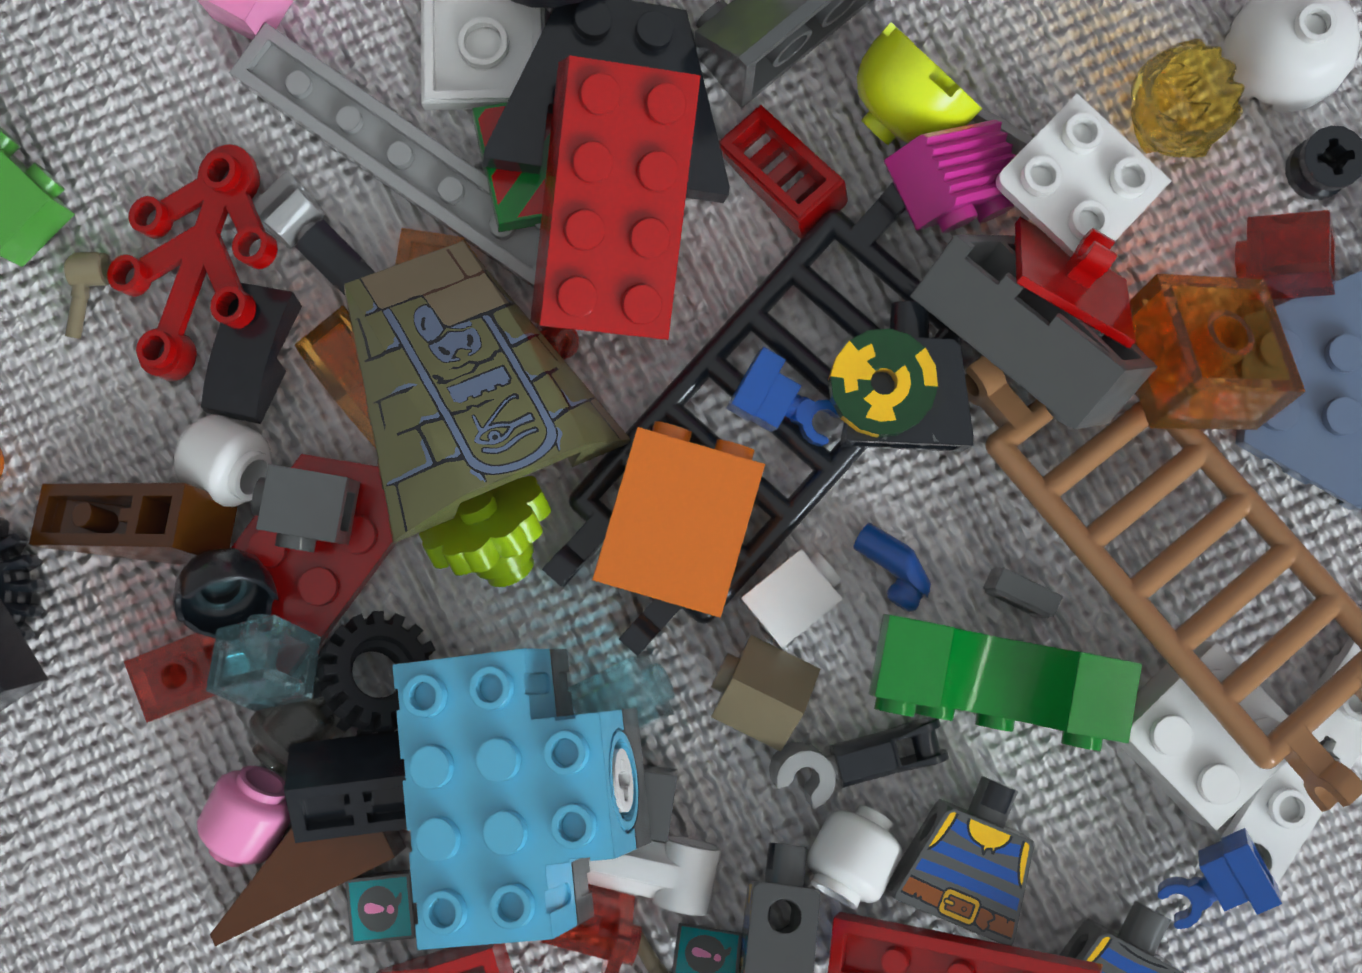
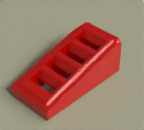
(809, 197)

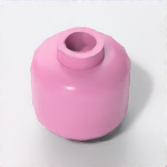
(244, 816)

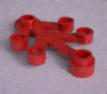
(197, 253)

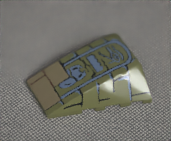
(462, 388)

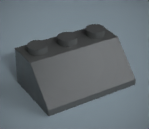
(760, 40)

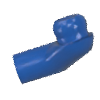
(900, 561)

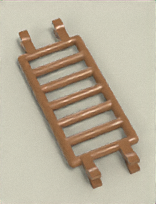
(1292, 739)

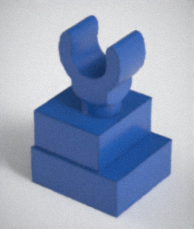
(769, 396)
(1232, 876)

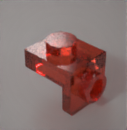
(608, 933)

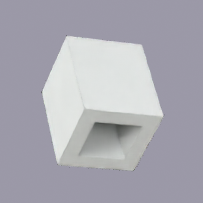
(793, 596)

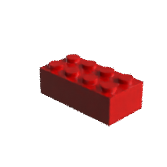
(614, 197)

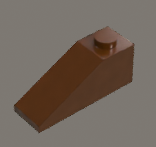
(131, 520)
(302, 872)

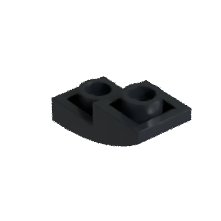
(244, 361)

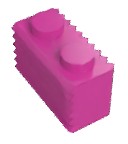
(952, 175)

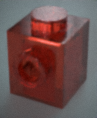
(1290, 253)
(172, 677)

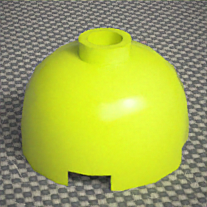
(908, 91)

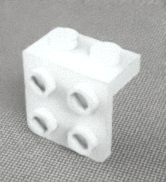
(1080, 178)

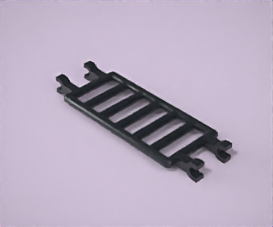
(713, 364)

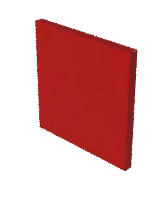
(1076, 283)

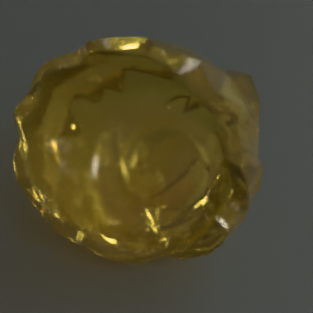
(1185, 100)

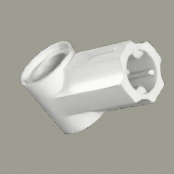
(672, 873)

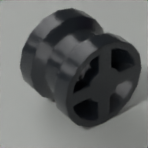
(1315, 175)

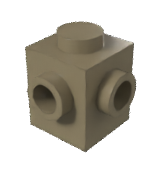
(763, 692)

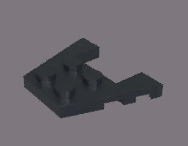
(617, 33)

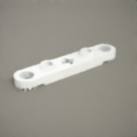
(1281, 810)

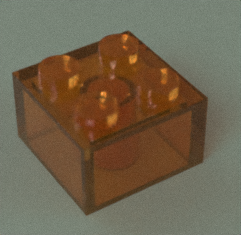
(1215, 353)

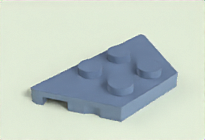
(1320, 431)

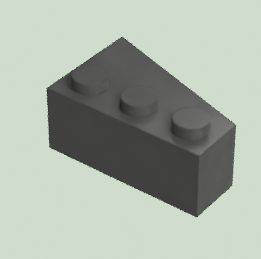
(1042, 348)

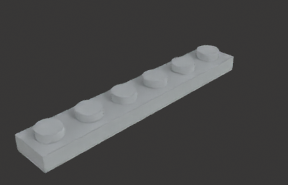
(383, 146)

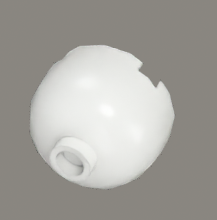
(1292, 50)

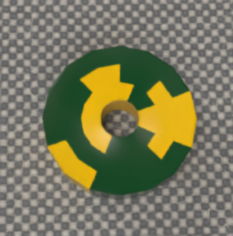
(900, 358)

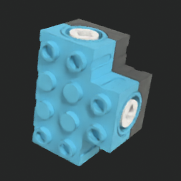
(511, 795)

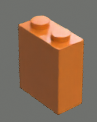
(679, 519)

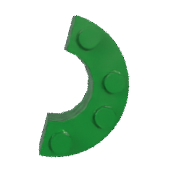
(1002, 680)

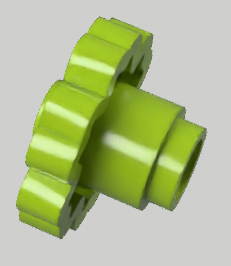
(491, 533)

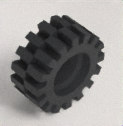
(336, 667)

